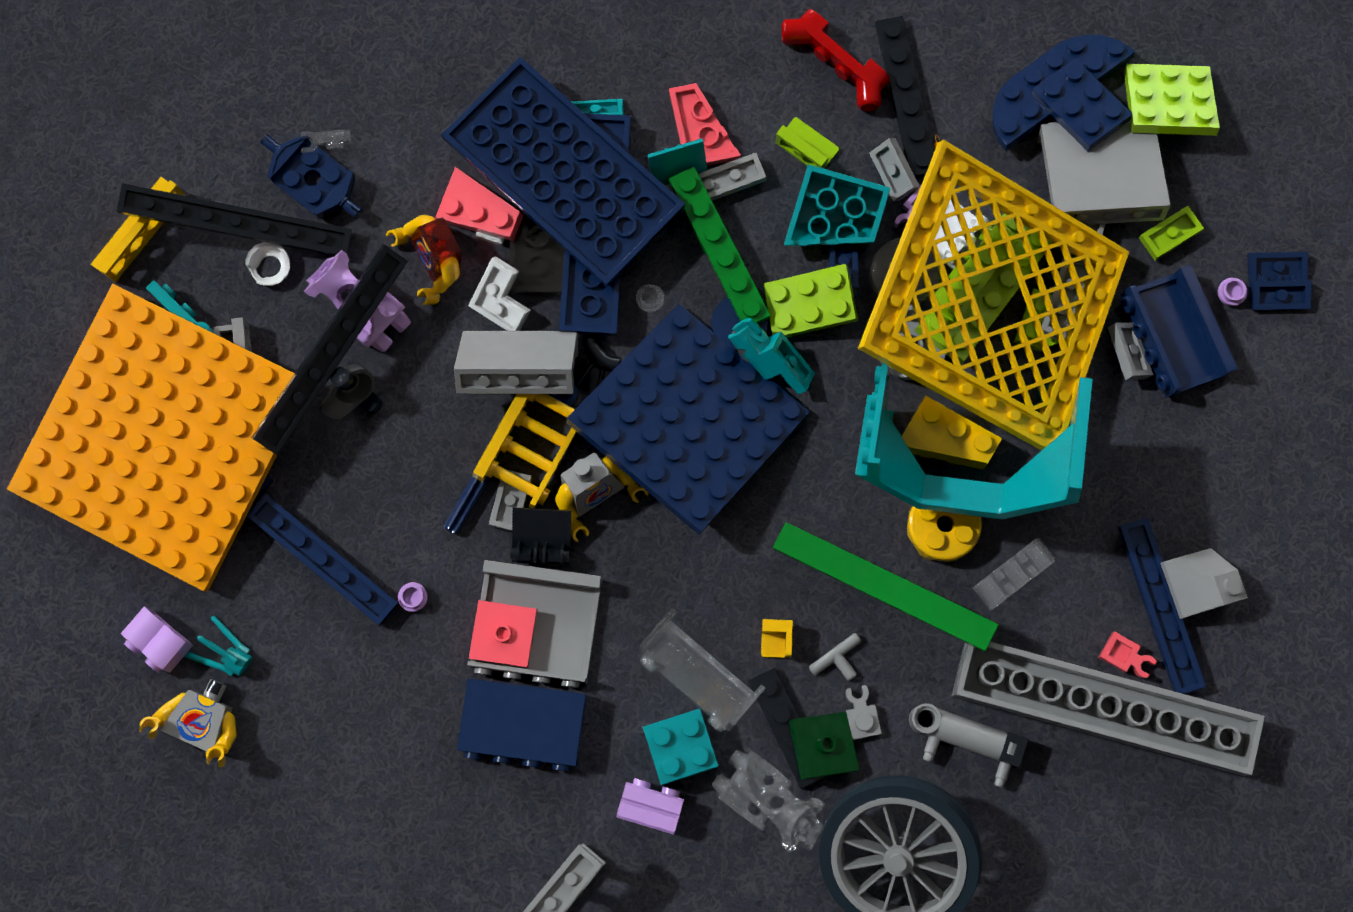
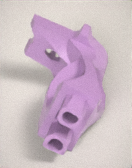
(334, 278)

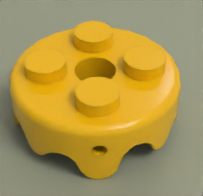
(940, 545)

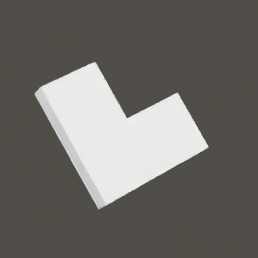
(492, 297)

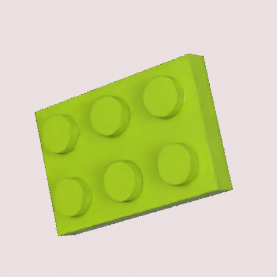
(811, 301)

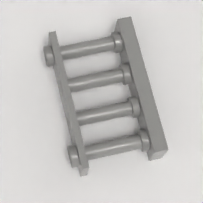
(567, 881)

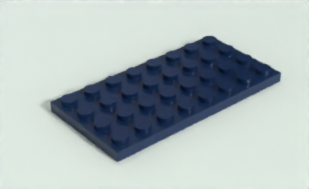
(563, 171)

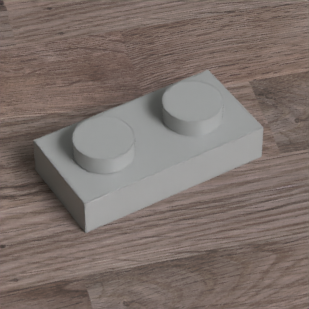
(894, 169)
(1129, 352)
(505, 500)

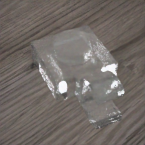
(333, 139)

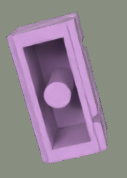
(650, 807)

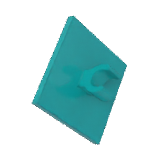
(677, 159)

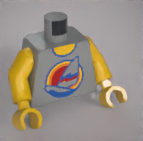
(588, 485)
(198, 721)

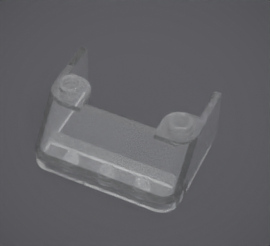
(697, 674)

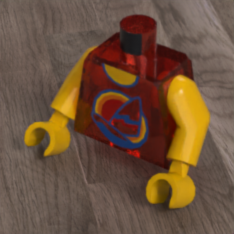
(436, 250)

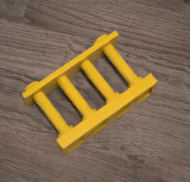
(504, 442)

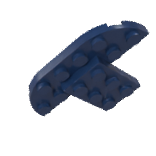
(1065, 87)

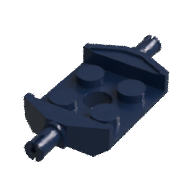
(292, 167)

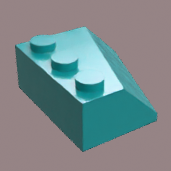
(836, 209)

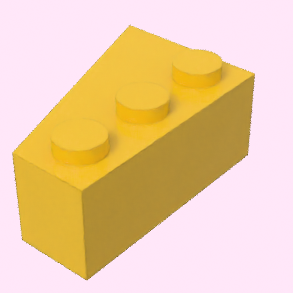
(949, 436)

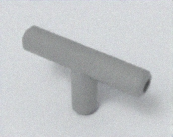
(836, 656)

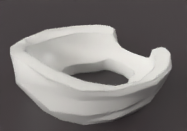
(262, 251)

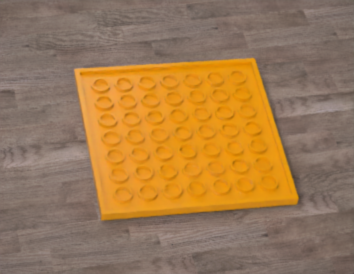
(155, 438)

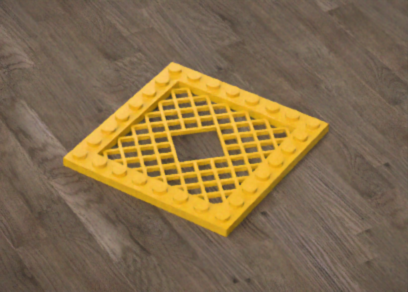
(1100, 255)

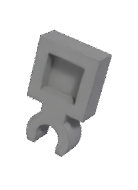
(863, 718)

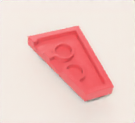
(697, 121)
(477, 208)

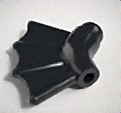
(593, 364)

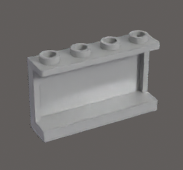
(516, 362)

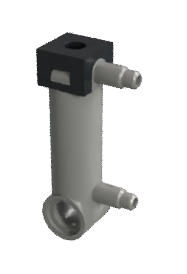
(970, 735)

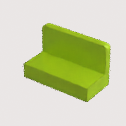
(806, 144)

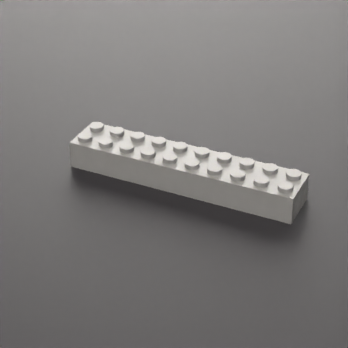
(1110, 707)

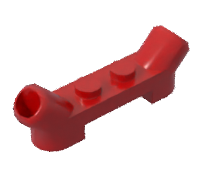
(812, 31)

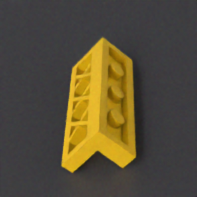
(130, 239)

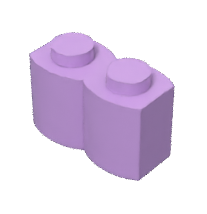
(156, 640)

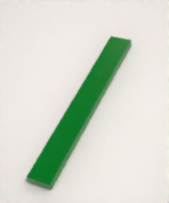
(886, 587)

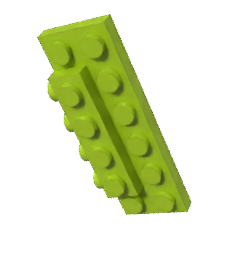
(991, 289)

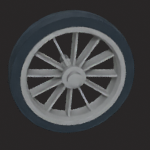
(899, 854)

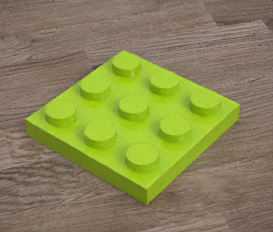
(1171, 99)

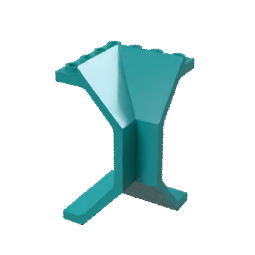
(1044, 483)

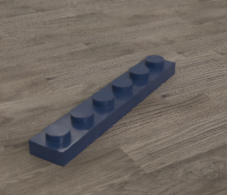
(322, 560)
(1160, 608)

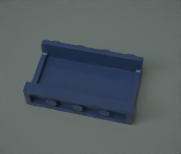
(1178, 332)
(521, 724)

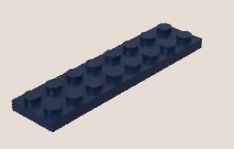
(585, 301)

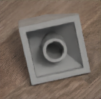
(1202, 582)

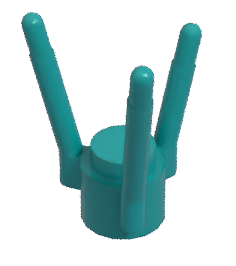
(234, 660)

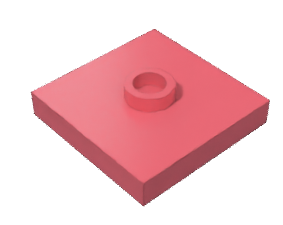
(503, 634)

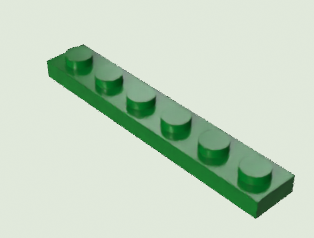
(719, 246)

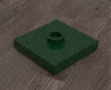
(823, 745)

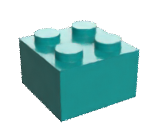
(680, 746)

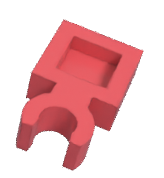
(1123, 654)

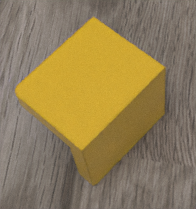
(776, 638)

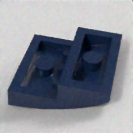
(1279, 280)

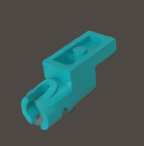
(771, 354)

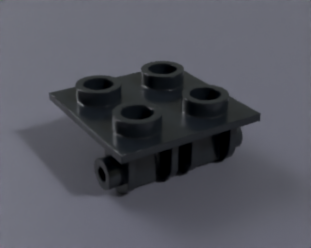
(541, 536)

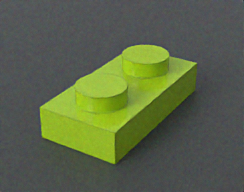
(1171, 233)

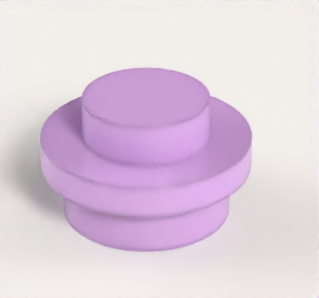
(1232, 291)
(412, 597)

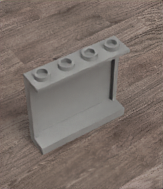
(1111, 182)
(563, 623)

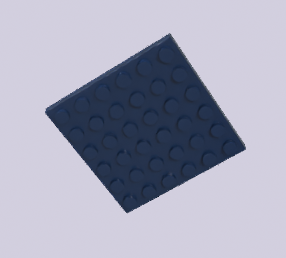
(687, 418)

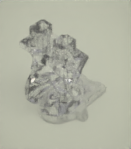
(796, 820)

